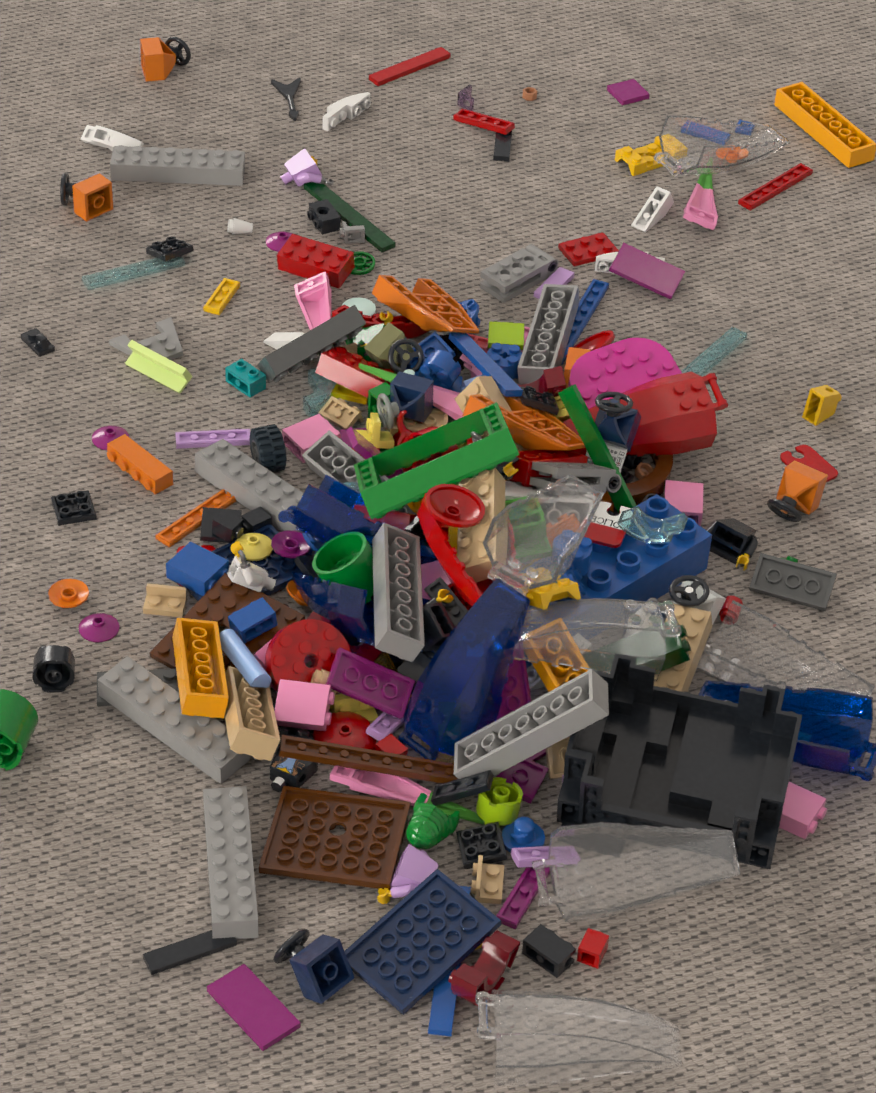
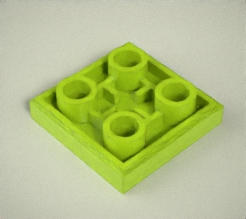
(506, 333)

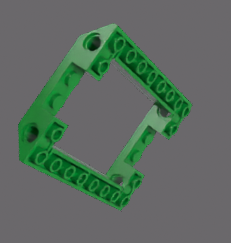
(448, 469)

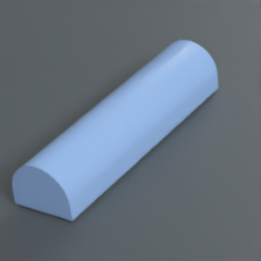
(244, 659)

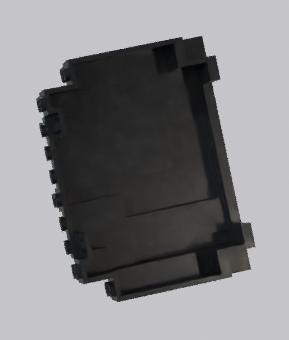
(683, 761)

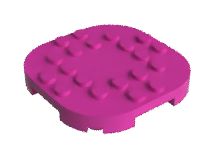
(620, 367)

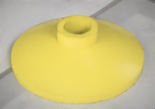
(255, 546)

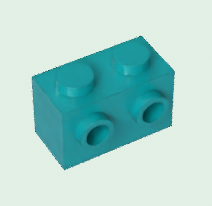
(245, 378)

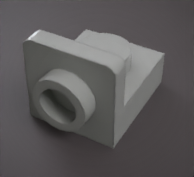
(352, 234)

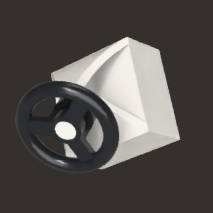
(696, 594)

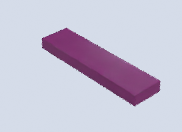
(520, 898)

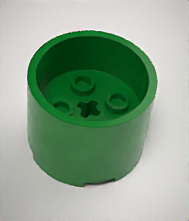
(346, 561)
(17, 726)

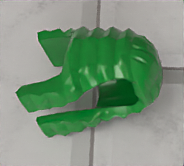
(429, 824)

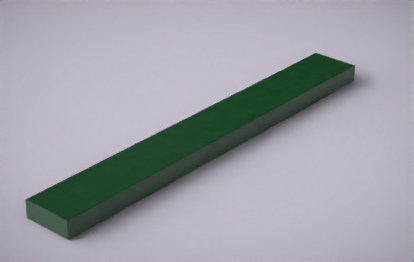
(351, 216)

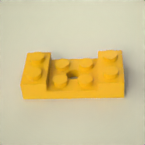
(640, 159)
(542, 596)

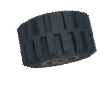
(268, 447)

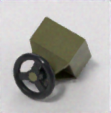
(393, 350)

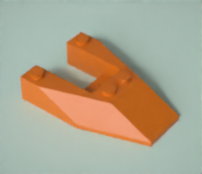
(425, 305)
(530, 426)

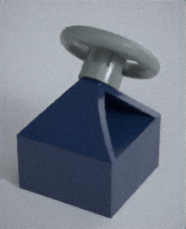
(408, 394)

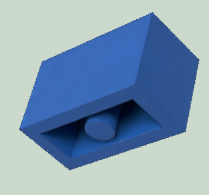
(253, 620)

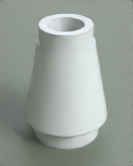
(238, 226)

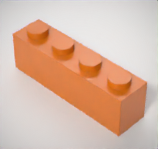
(139, 464)

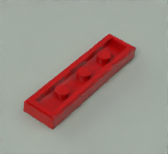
(484, 121)

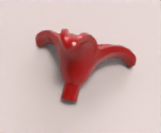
(402, 432)

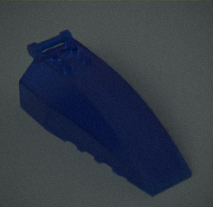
(331, 512)
(341, 605)
(467, 674)
(832, 726)

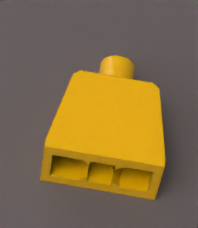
(821, 404)

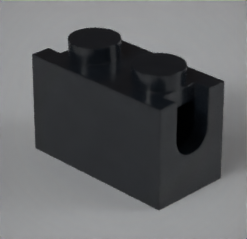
(548, 950)

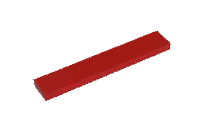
(409, 66)
(775, 186)

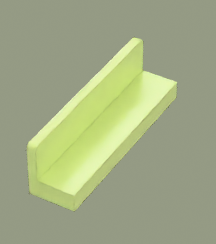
(158, 367)

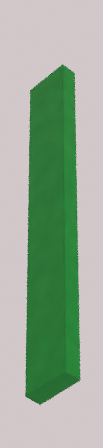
(594, 442)

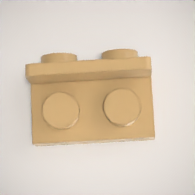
(340, 413)
(165, 600)
(489, 882)

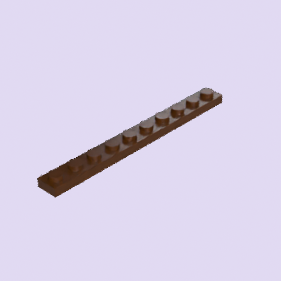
(366, 759)

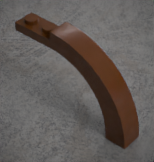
(655, 481)

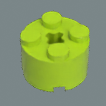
(500, 803)

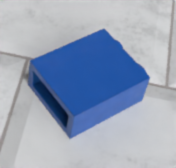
(196, 568)

